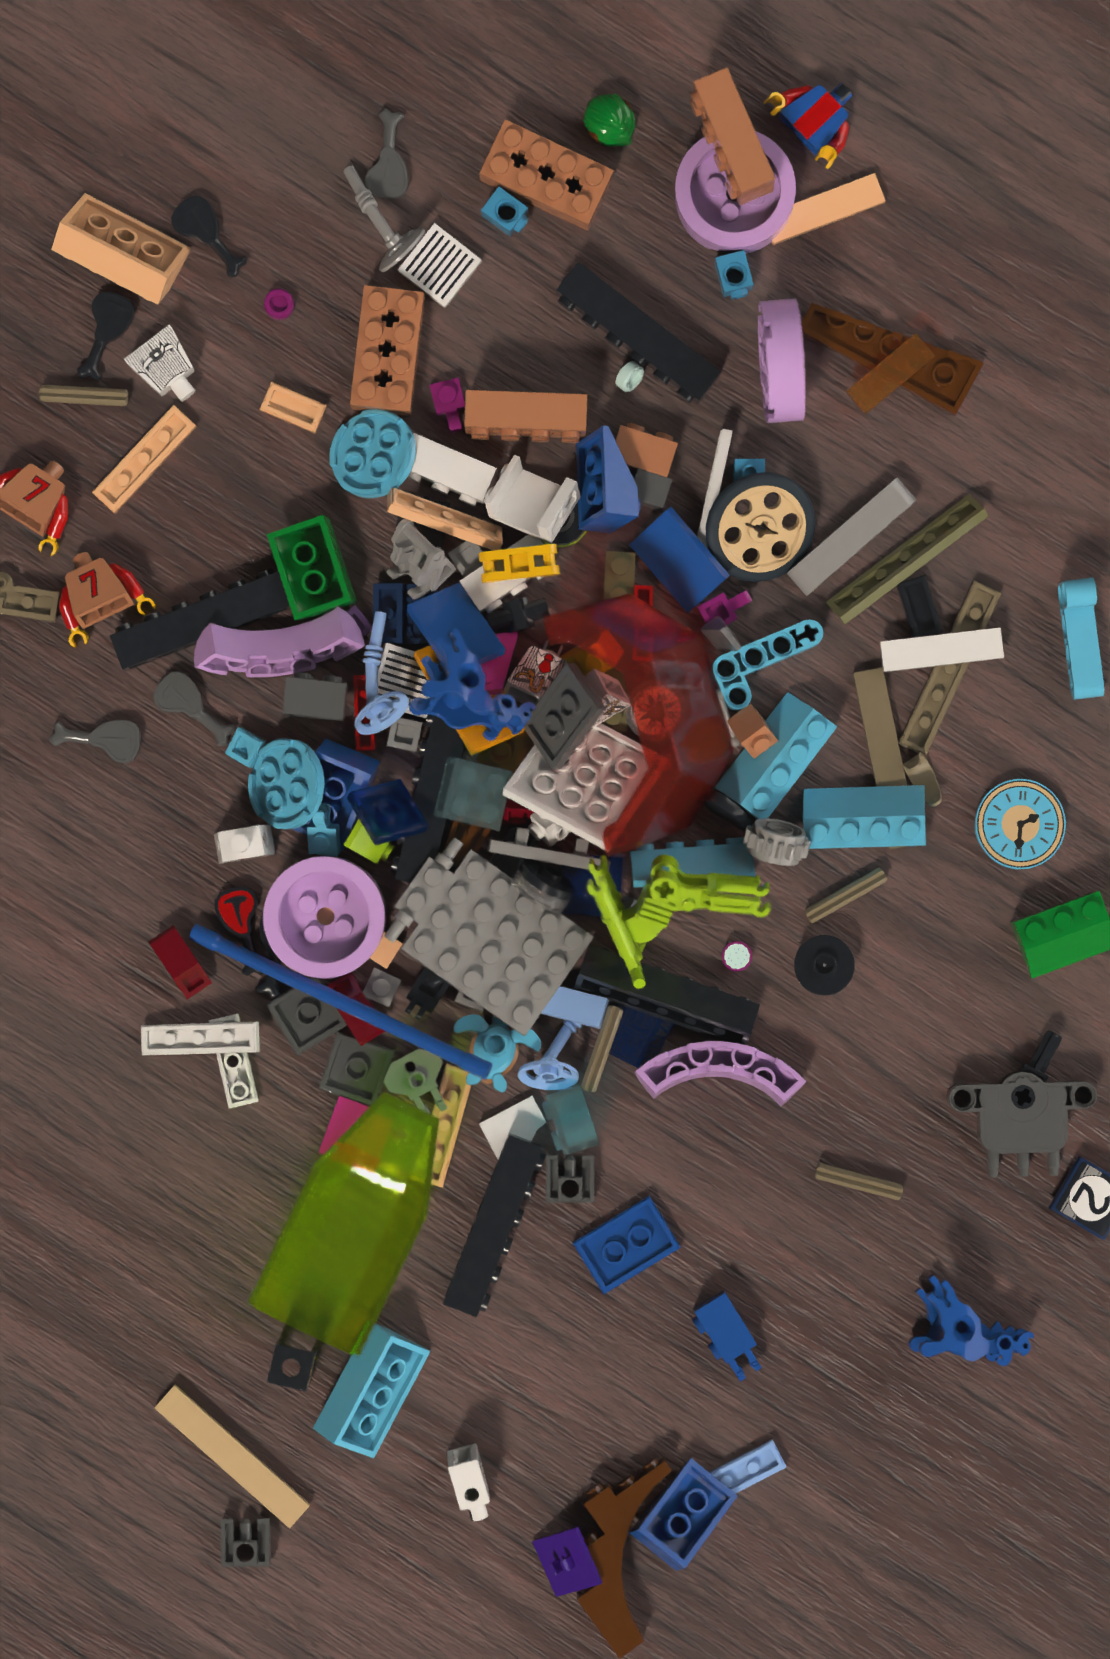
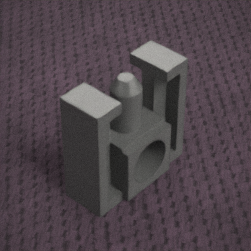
(585, 1183)
(261, 1547)

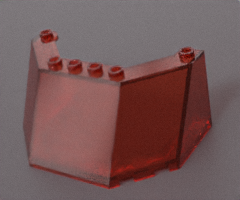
(672, 708)

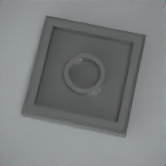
(304, 1018)
(355, 1069)

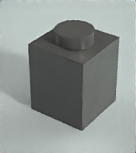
(652, 489)

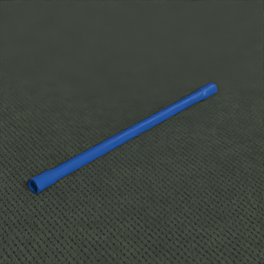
(465, 1060)

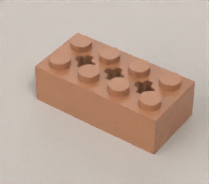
(733, 137)
(544, 155)
(373, 336)
(525, 415)

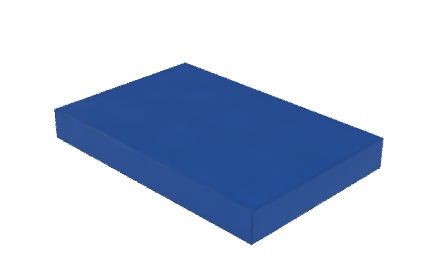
(679, 560)
(454, 609)
(626, 1244)

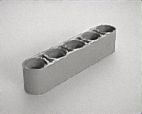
(851, 536)

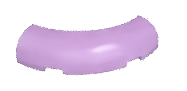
(278, 650)
(720, 1060)

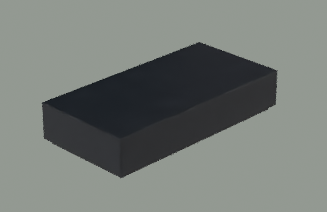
(919, 607)

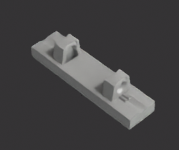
(520, 849)

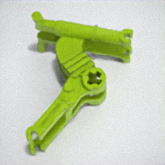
(662, 895)

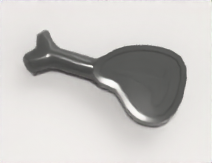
(389, 175)
(180, 694)
(118, 738)

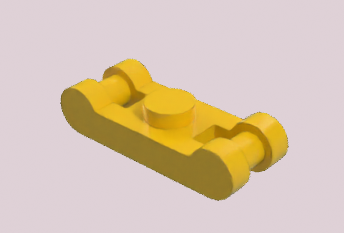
(519, 563)

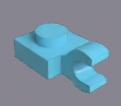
(322, 834)

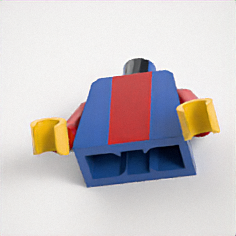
(815, 117)

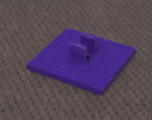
(567, 1561)

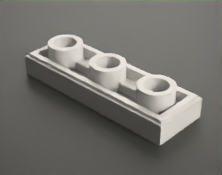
(237, 1080)

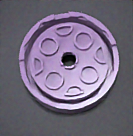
(724, 223)
(781, 360)
(293, 923)

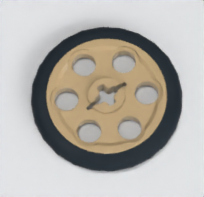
(797, 538)

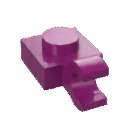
(448, 400)
(723, 607)

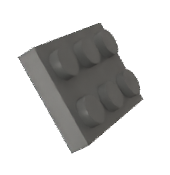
(564, 716)

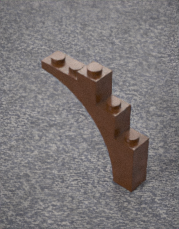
(614, 1514)

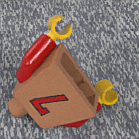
(36, 500)
(97, 592)

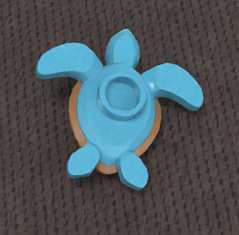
(495, 1044)

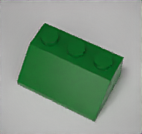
(311, 567)
(1063, 934)

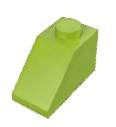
(362, 844)

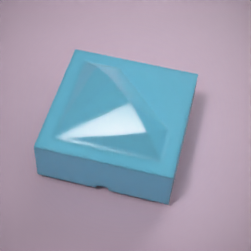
(245, 747)

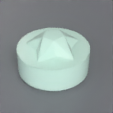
(629, 376)

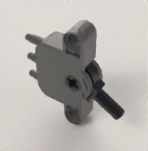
(1025, 1127)

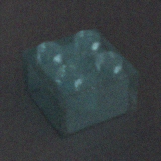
(472, 793)

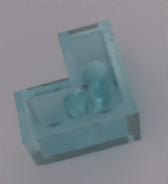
(571, 1120)

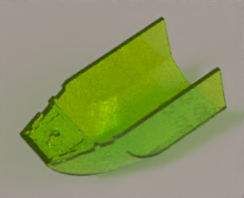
(352, 1227)

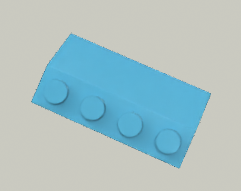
(764, 781)
(865, 816)
(703, 859)
(371, 1392)

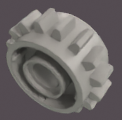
(776, 842)

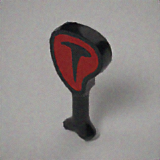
(235, 911)

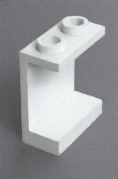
(531, 501)

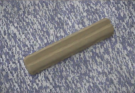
(83, 395)
(845, 895)
(602, 1048)
(858, 1181)

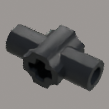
(518, 614)

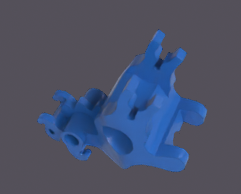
(459, 693)
(960, 1331)

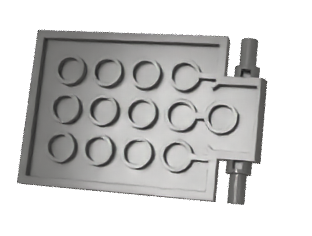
(487, 936)

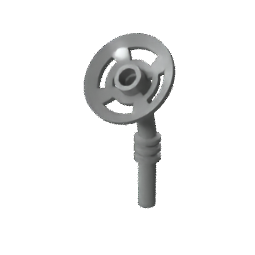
(397, 245)

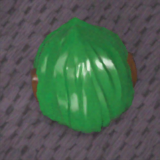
(609, 120)

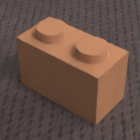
(646, 450)

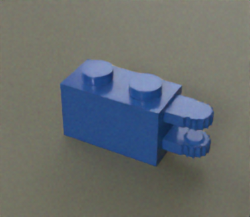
(727, 1332)

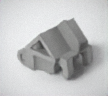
(419, 559)

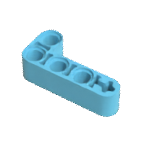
(1081, 637)
(768, 655)

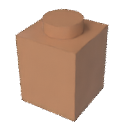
(752, 731)

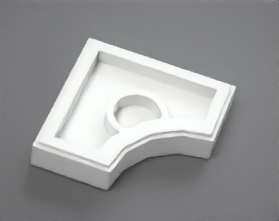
(520, 1119)

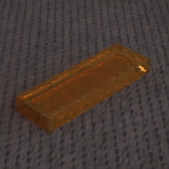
(890, 374)

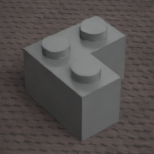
(315, 698)

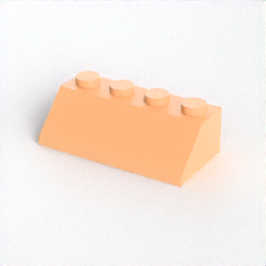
(120, 248)

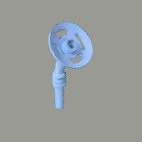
(378, 706)
(549, 1068)

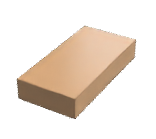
(293, 407)

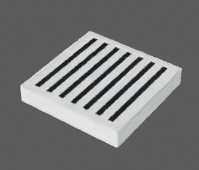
(439, 265)
(400, 673)

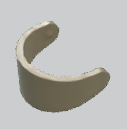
(921, 773)

